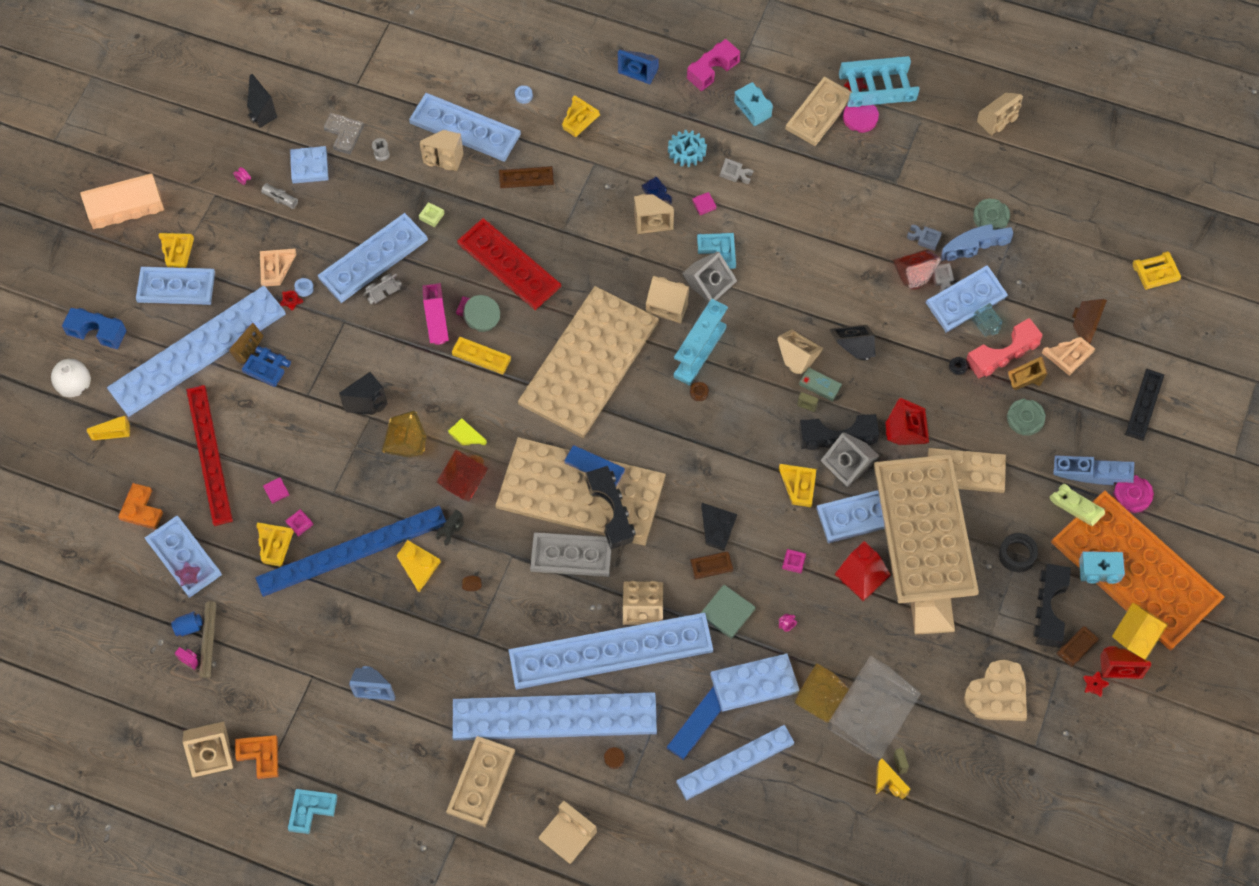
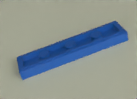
(695, 725)

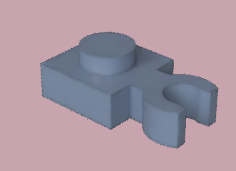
(927, 238)

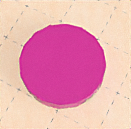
(861, 118)
(1134, 496)

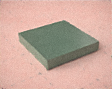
(728, 611)

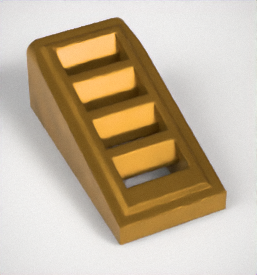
(239, 350)

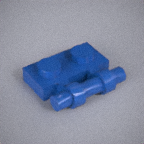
(263, 370)

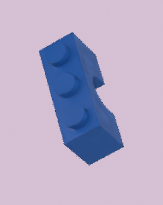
(80, 322)

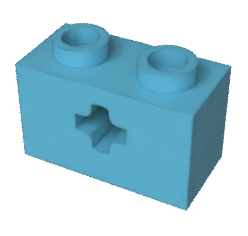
(753, 104)
(1101, 567)

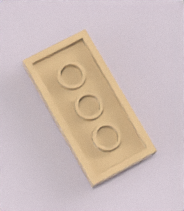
(819, 111)
(976, 469)
(480, 781)

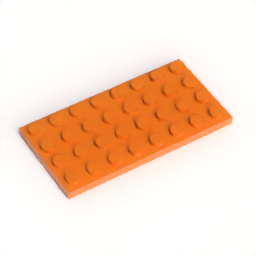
(1153, 572)

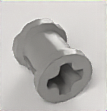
(380, 149)

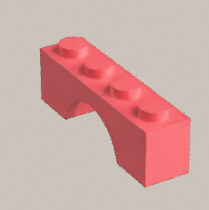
(985, 359)

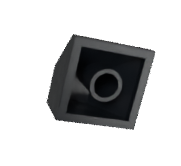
(259, 103)
(856, 340)

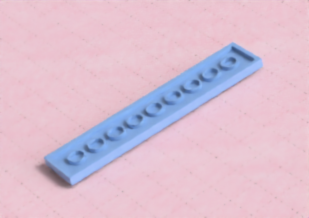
(194, 351)
(610, 651)
(554, 716)

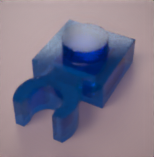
(656, 188)

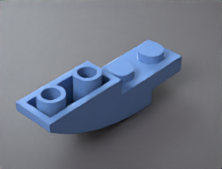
(969, 242)
(1091, 471)

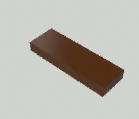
(526, 177)

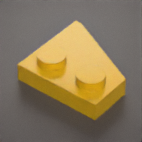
(579, 116)
(176, 249)
(798, 483)
(273, 543)
(417, 564)

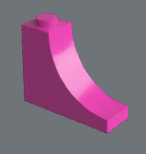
(435, 313)

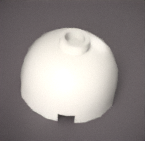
(70, 377)

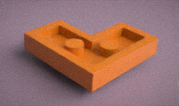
(135, 508)
(262, 749)

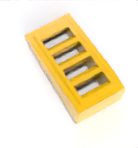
(111, 429)

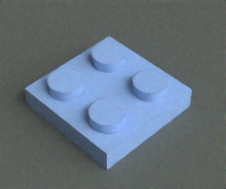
(309, 164)

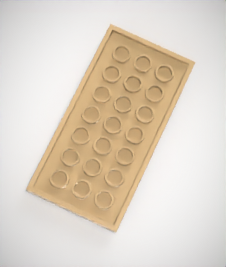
(588, 362)
(550, 490)
(925, 529)

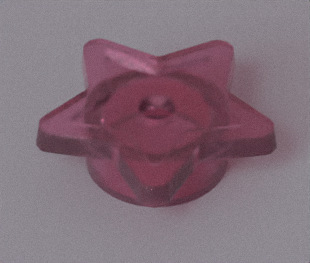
(192, 578)

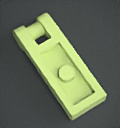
(1077, 505)

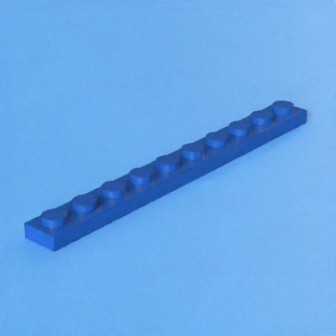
(350, 551)

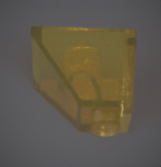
(405, 436)
(821, 693)

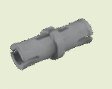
(279, 196)

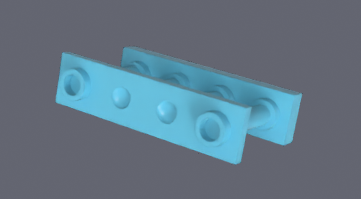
(882, 68)
(700, 342)

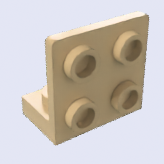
(642, 602)
(568, 833)

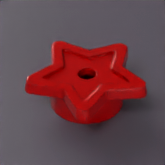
(860, 84)
(290, 295)
(1090, 687)

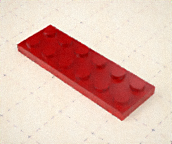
(509, 264)

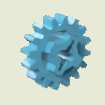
(687, 148)

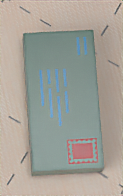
(820, 384)

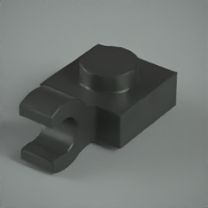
(453, 524)

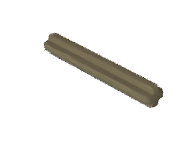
(207, 639)

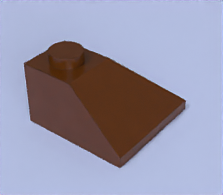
(1088, 317)

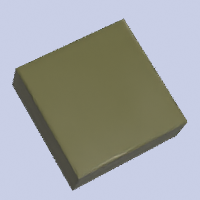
(808, 402)
(900, 761)

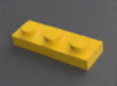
(481, 355)

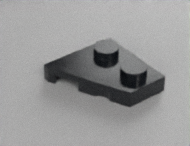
(717, 526)

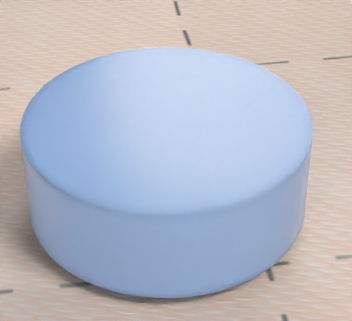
(523, 94)
(303, 287)

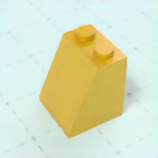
(1139, 631)

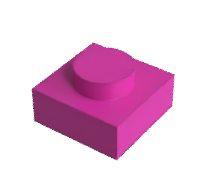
(187, 657)

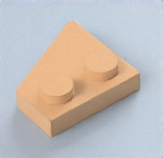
(275, 265)
(1070, 354)

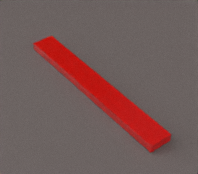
(209, 455)

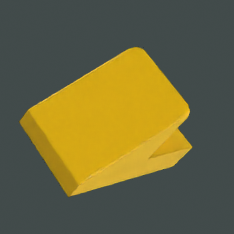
(886, 776)

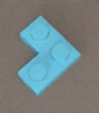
(718, 243)
(309, 803)

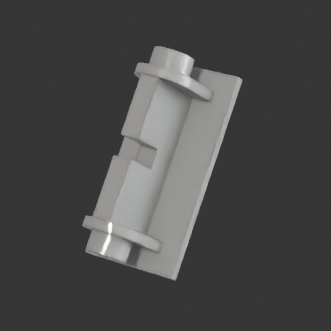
(388, 284)

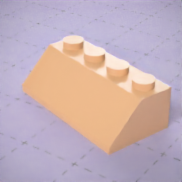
(122, 201)

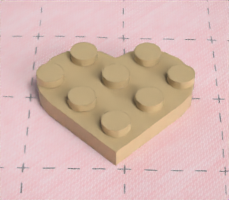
(998, 694)

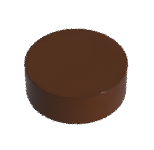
(699, 391)
(471, 583)
(614, 758)

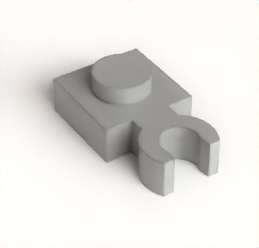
(732, 171)
(943, 276)

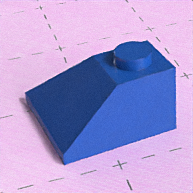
(637, 65)

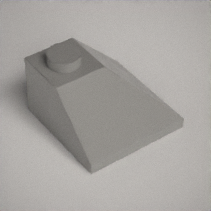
(710, 276)
(849, 458)

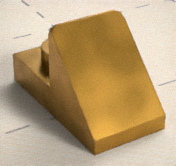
(1029, 373)

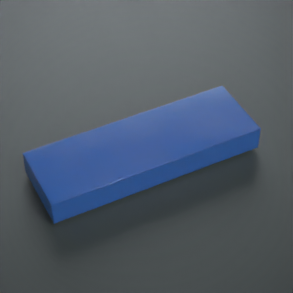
(587, 462)

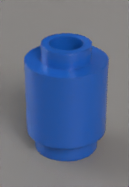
(187, 624)

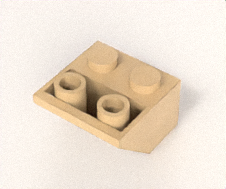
(1000, 112)
(442, 150)
(667, 299)

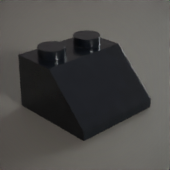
(364, 396)

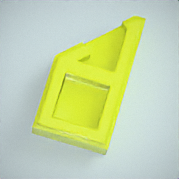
(466, 434)

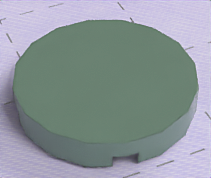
(991, 212)
(481, 313)
(1026, 417)

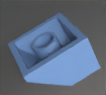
(370, 685)

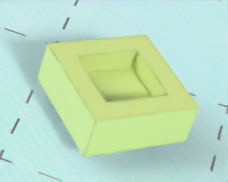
(431, 214)

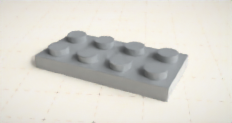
(570, 554)

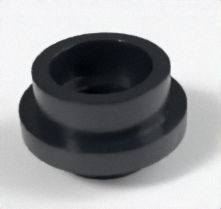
(958, 361)

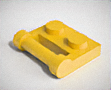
(1159, 274)

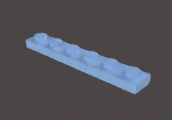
(735, 762)

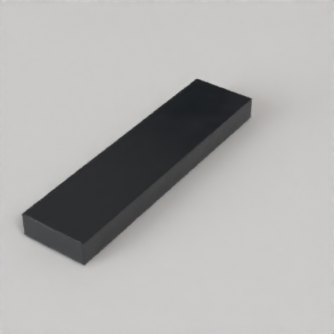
(1144, 404)

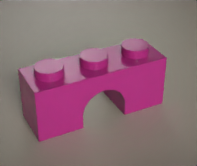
(722, 55)

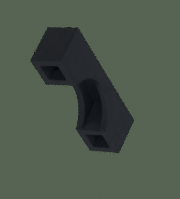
(815, 434)
(601, 484)
(1054, 582)

